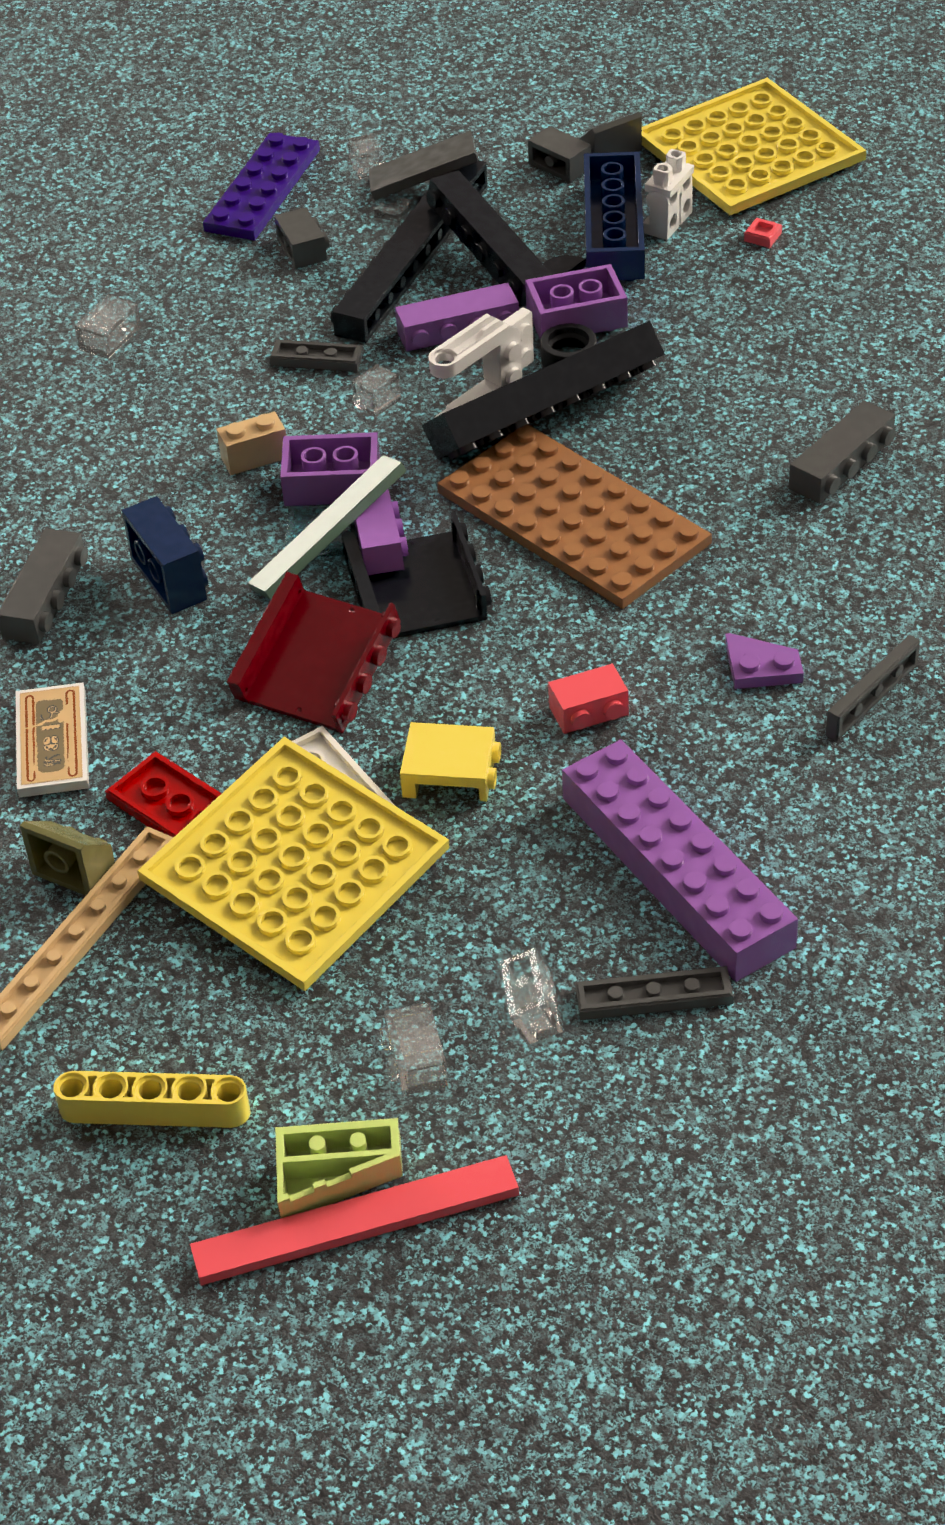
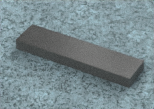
(872, 688)
(653, 993)

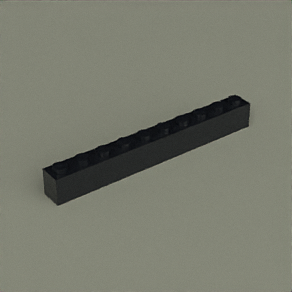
(396, 266)

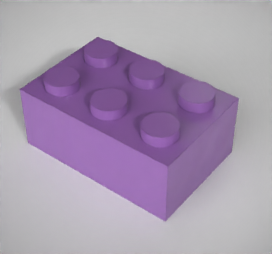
(579, 297)
(324, 466)

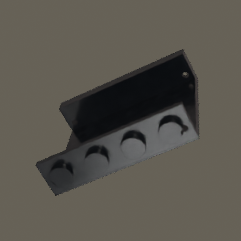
(435, 588)

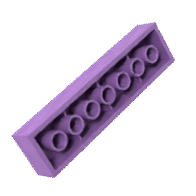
(680, 860)

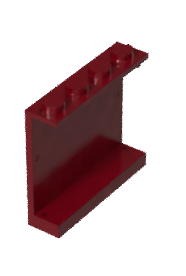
(313, 656)

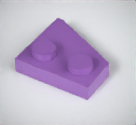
(762, 663)

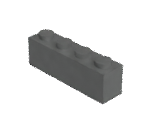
(842, 452)
(42, 586)

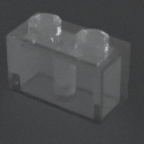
(108, 326)
(531, 996)
(415, 1049)

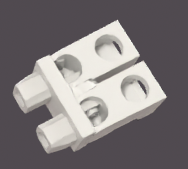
(669, 195)

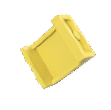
(449, 758)

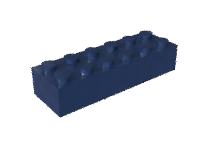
(614, 213)

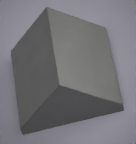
(616, 136)

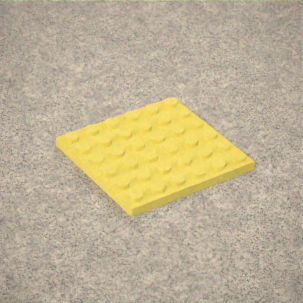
(752, 145)
(294, 862)

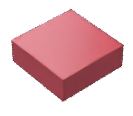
(763, 232)

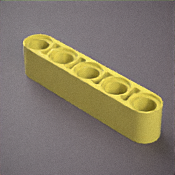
(152, 1099)

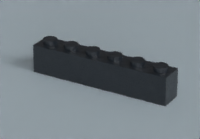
(484, 232)

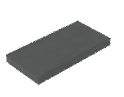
(422, 165)

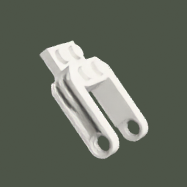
(502, 345)

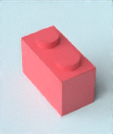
(588, 698)

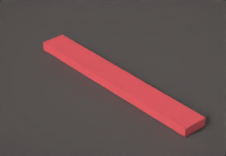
(353, 1220)

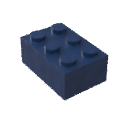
(165, 554)

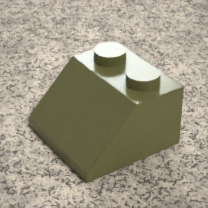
(66, 855)

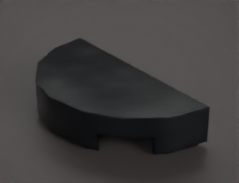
(565, 264)

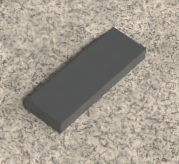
(316, 355)

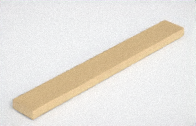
(76, 935)

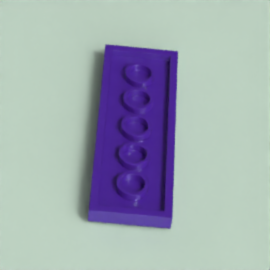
(261, 186)

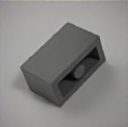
(558, 153)
(301, 237)

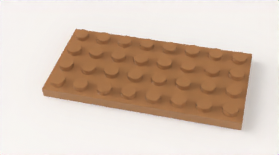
(575, 515)

